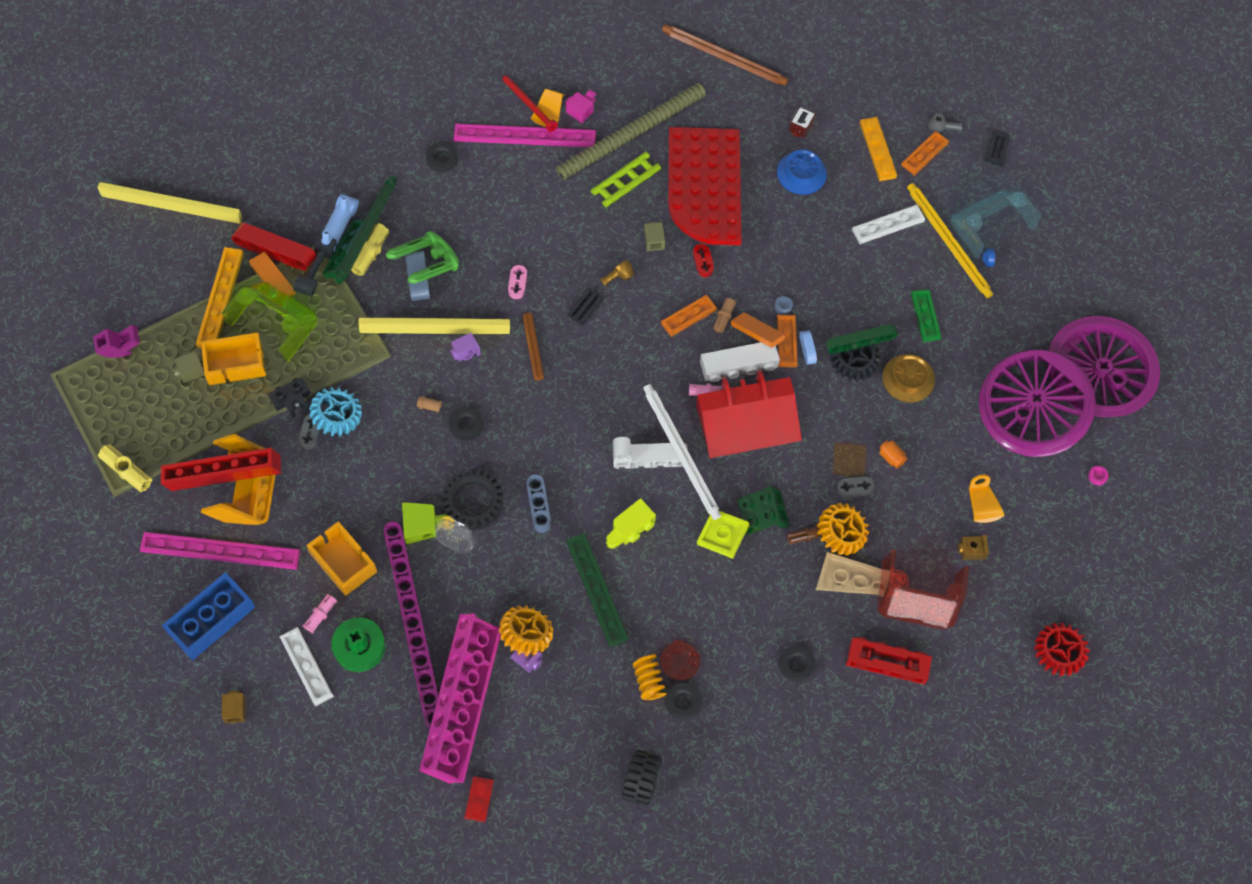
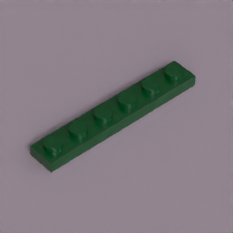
(597, 590)

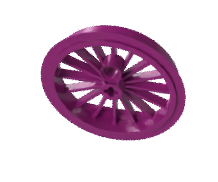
(1076, 332)
(1037, 448)

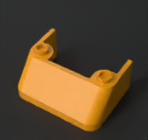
(251, 496)

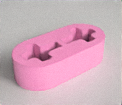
(513, 281)

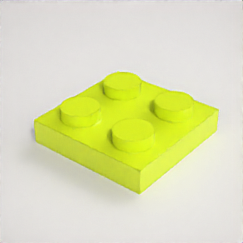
(723, 534)

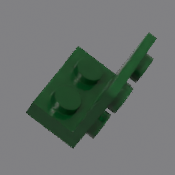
(763, 510)

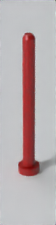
(551, 125)

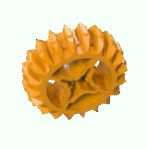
(835, 530)
(520, 620)

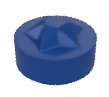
(989, 257)

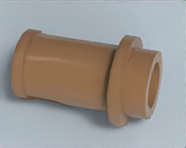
(429, 404)

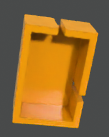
(233, 358)
(342, 559)

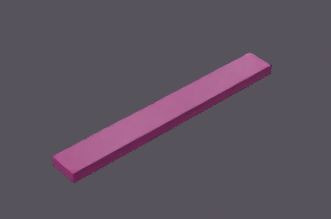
(524, 135)
(220, 550)

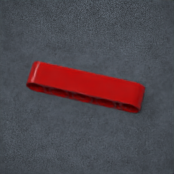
(274, 246)

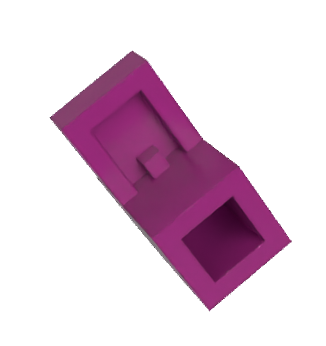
(116, 344)

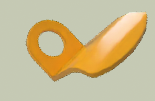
(550, 104)
(983, 501)

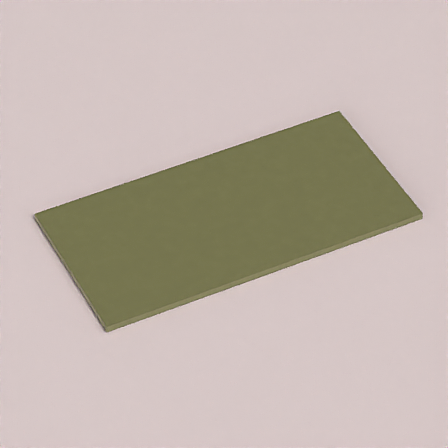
(163, 421)

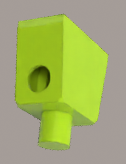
(419, 522)

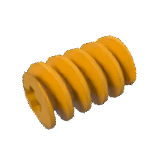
(647, 678)

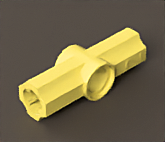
(370, 249)
(132, 474)

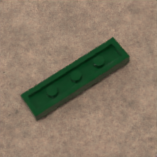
(342, 249)

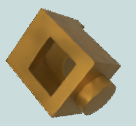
(969, 553)

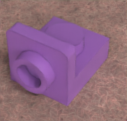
(529, 662)

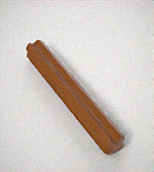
(533, 346)

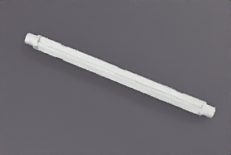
(682, 452)

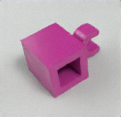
(580, 106)

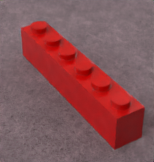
(221, 469)

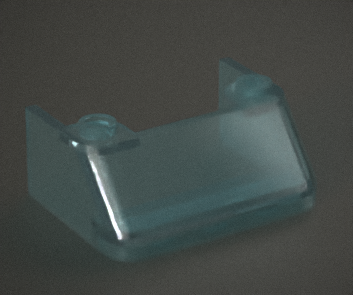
(969, 219)

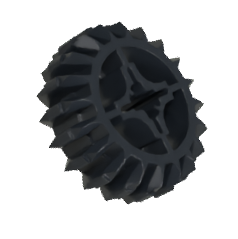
(865, 366)

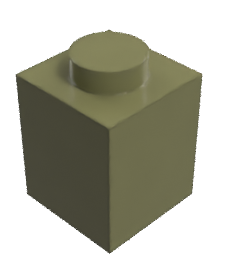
(654, 236)
(188, 367)

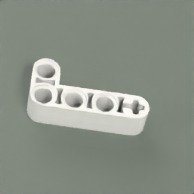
(645, 455)

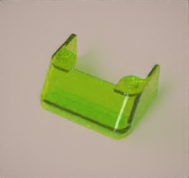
(298, 319)

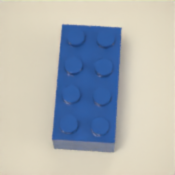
(208, 616)

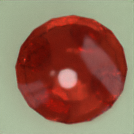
(680, 660)

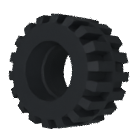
(641, 777)

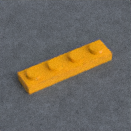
(878, 149)

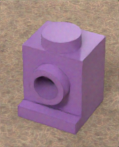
(465, 348)

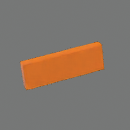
(925, 153)
(270, 273)
(688, 315)
(757, 330)
(787, 348)

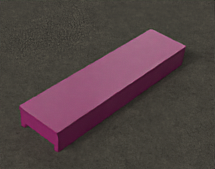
(460, 700)

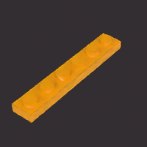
(220, 295)

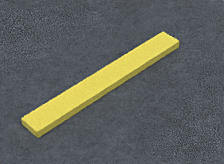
(170, 202)
(434, 325)

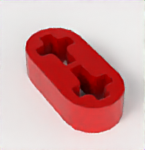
(699, 261)

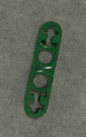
(861, 339)

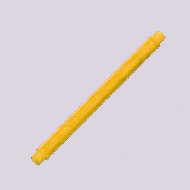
(950, 241)

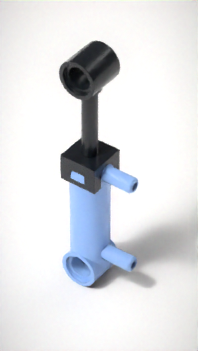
(327, 242)

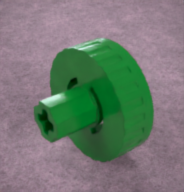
(357, 630)

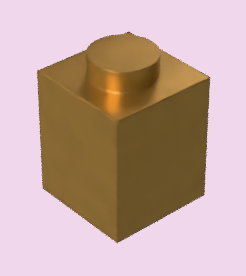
(233, 707)

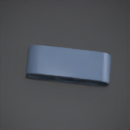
(416, 262)
(538, 495)

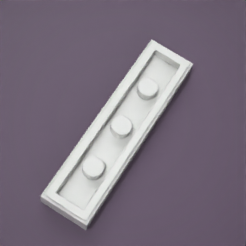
(888, 224)
(306, 666)

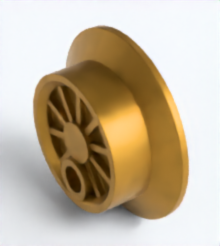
(908, 378)

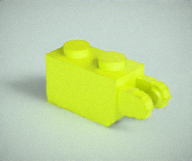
(630, 524)

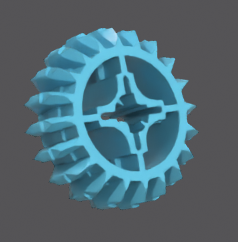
(337, 405)

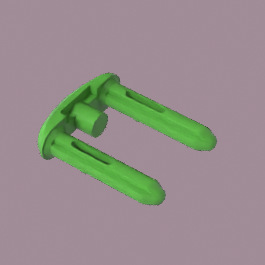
(439, 249)

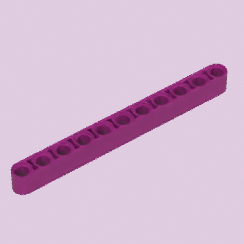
(409, 616)

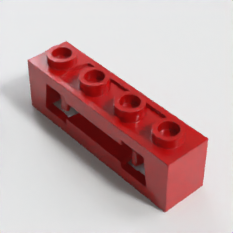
(916, 670)

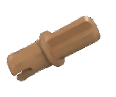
(724, 315)

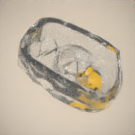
(455, 535)

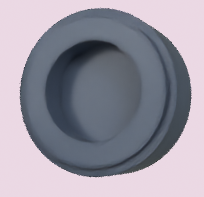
(783, 305)

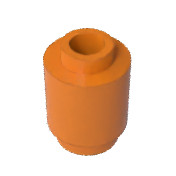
(893, 454)

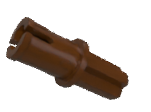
(803, 535)

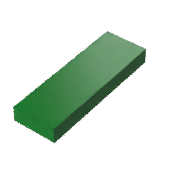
(926, 315)

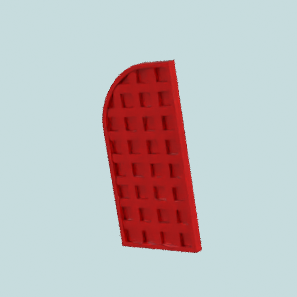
(705, 183)

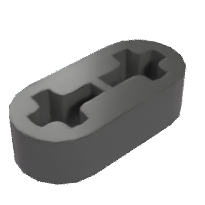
(305, 431)
(855, 482)

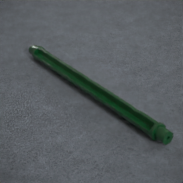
(365, 230)

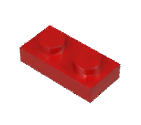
(479, 799)

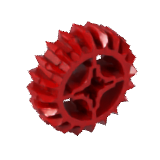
(1047, 655)

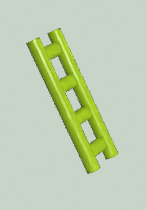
(623, 189)

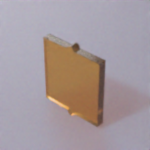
(849, 460)

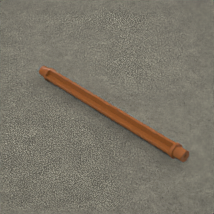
(725, 55)

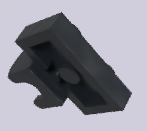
(291, 396)

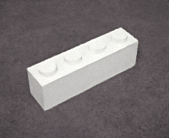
(738, 361)

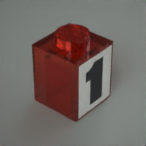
(802, 122)

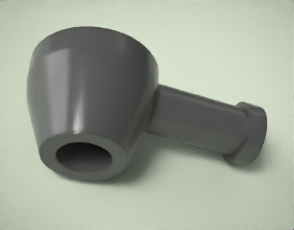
(941, 125)

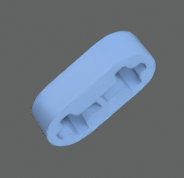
(808, 347)

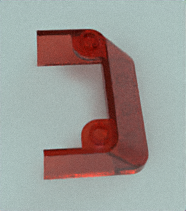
(919, 606)

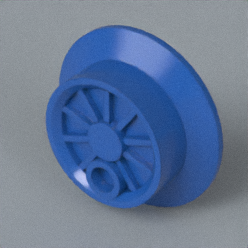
(801, 172)

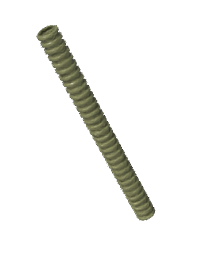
(631, 131)

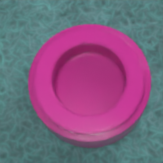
(1098, 475)

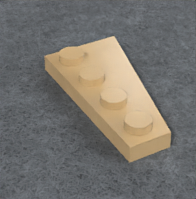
(848, 576)

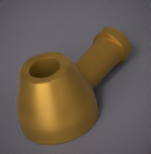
(623, 271)

